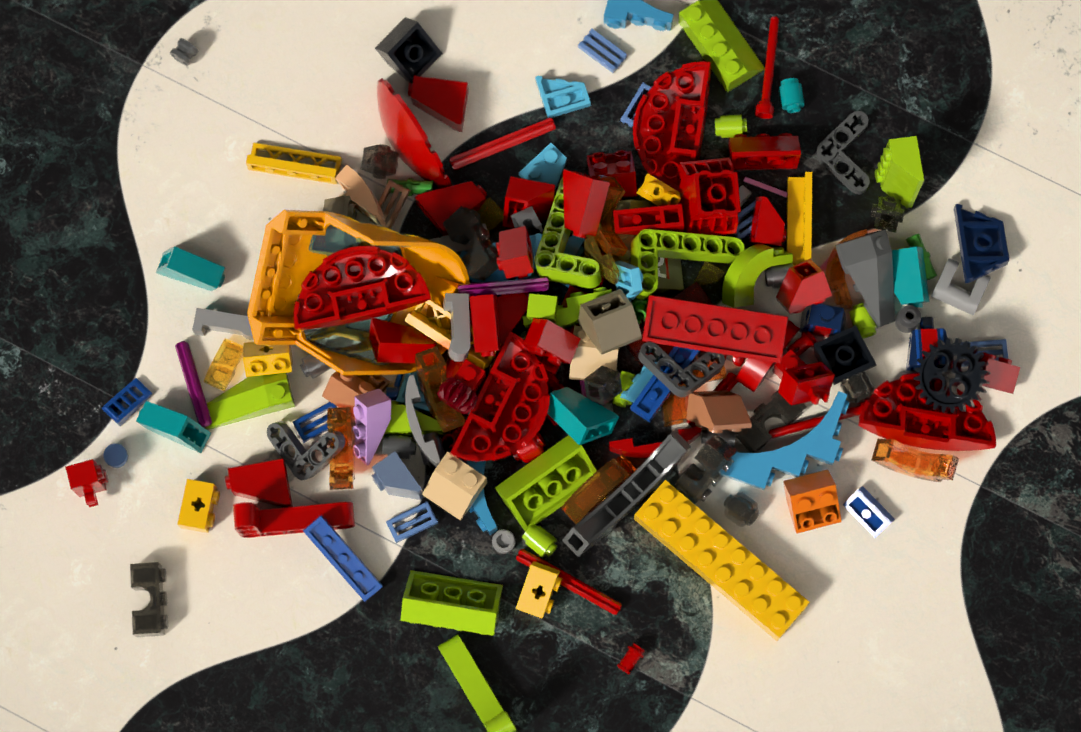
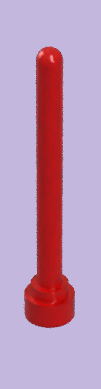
(765, 109)
(813, 422)

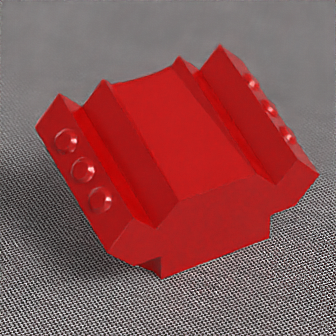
(709, 196)

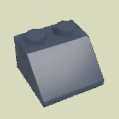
(396, 478)

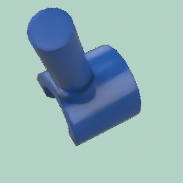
(392, 392)

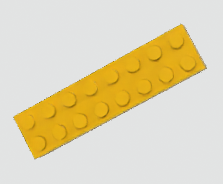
(721, 560)

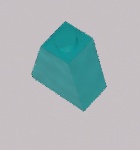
(190, 269)
(910, 276)
(580, 416)
(173, 426)

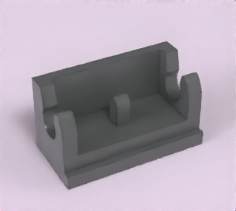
(529, 219)

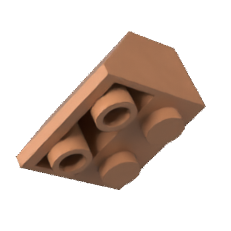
(343, 388)
(718, 411)

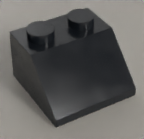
(408, 49)
(844, 354)

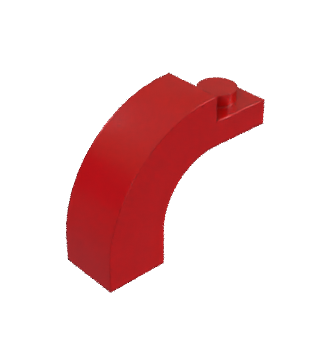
(755, 371)

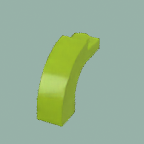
(745, 269)

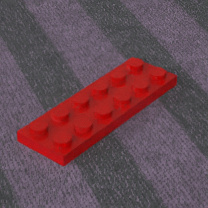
(715, 328)

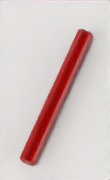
(502, 143)
(574, 584)

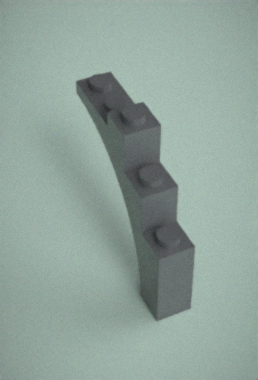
(628, 495)

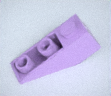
(372, 417)

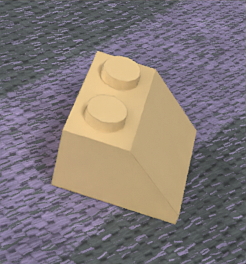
(588, 358)
(454, 486)

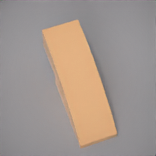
(360, 195)

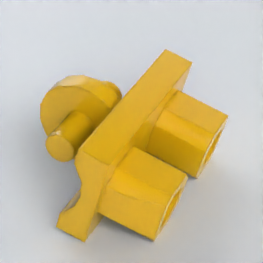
(658, 192)

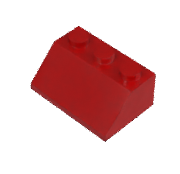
(764, 152)

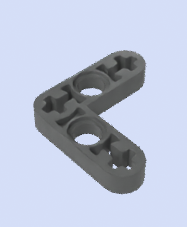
(837, 155)
(683, 376)
(302, 456)

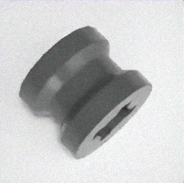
(184, 52)

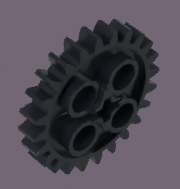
(931, 372)

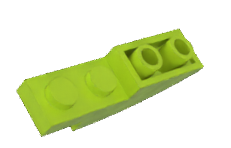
(569, 316)

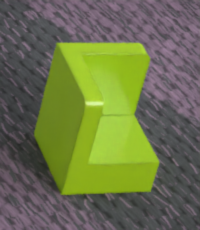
(542, 307)

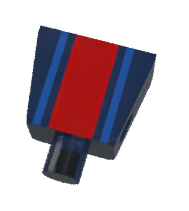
(823, 320)
(920, 341)

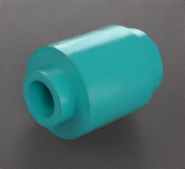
(791, 95)

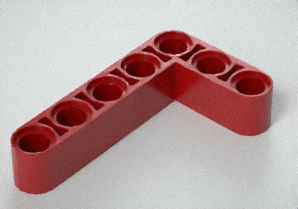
(251, 522)

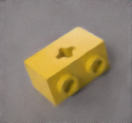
(266, 359)
(194, 493)
(529, 600)

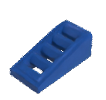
(115, 402)

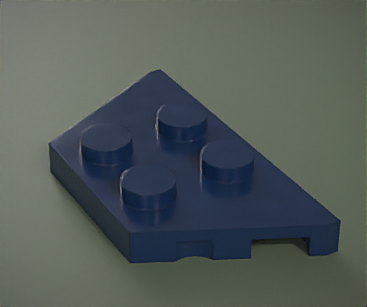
(980, 243)

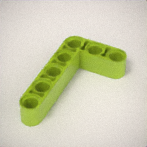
(678, 251)
(555, 255)
(475, 686)

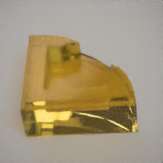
(709, 274)

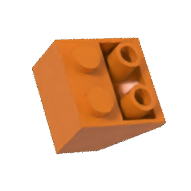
(812, 501)

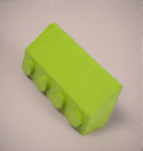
(720, 43)
(901, 170)
(546, 482)
(451, 603)

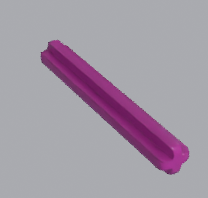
(505, 287)
(193, 384)

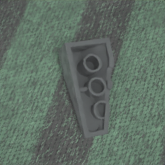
(871, 268)

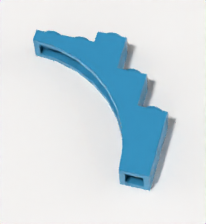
(638, 12)
(818, 444)

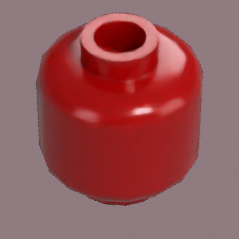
(531, 450)

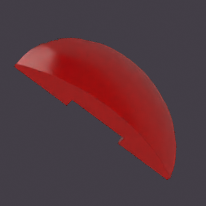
(672, 121)
(408, 136)
(358, 287)
(508, 406)
(901, 415)

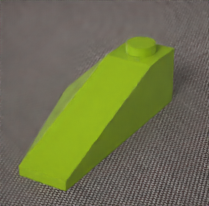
(251, 399)

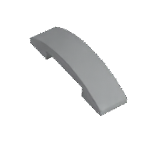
(411, 397)

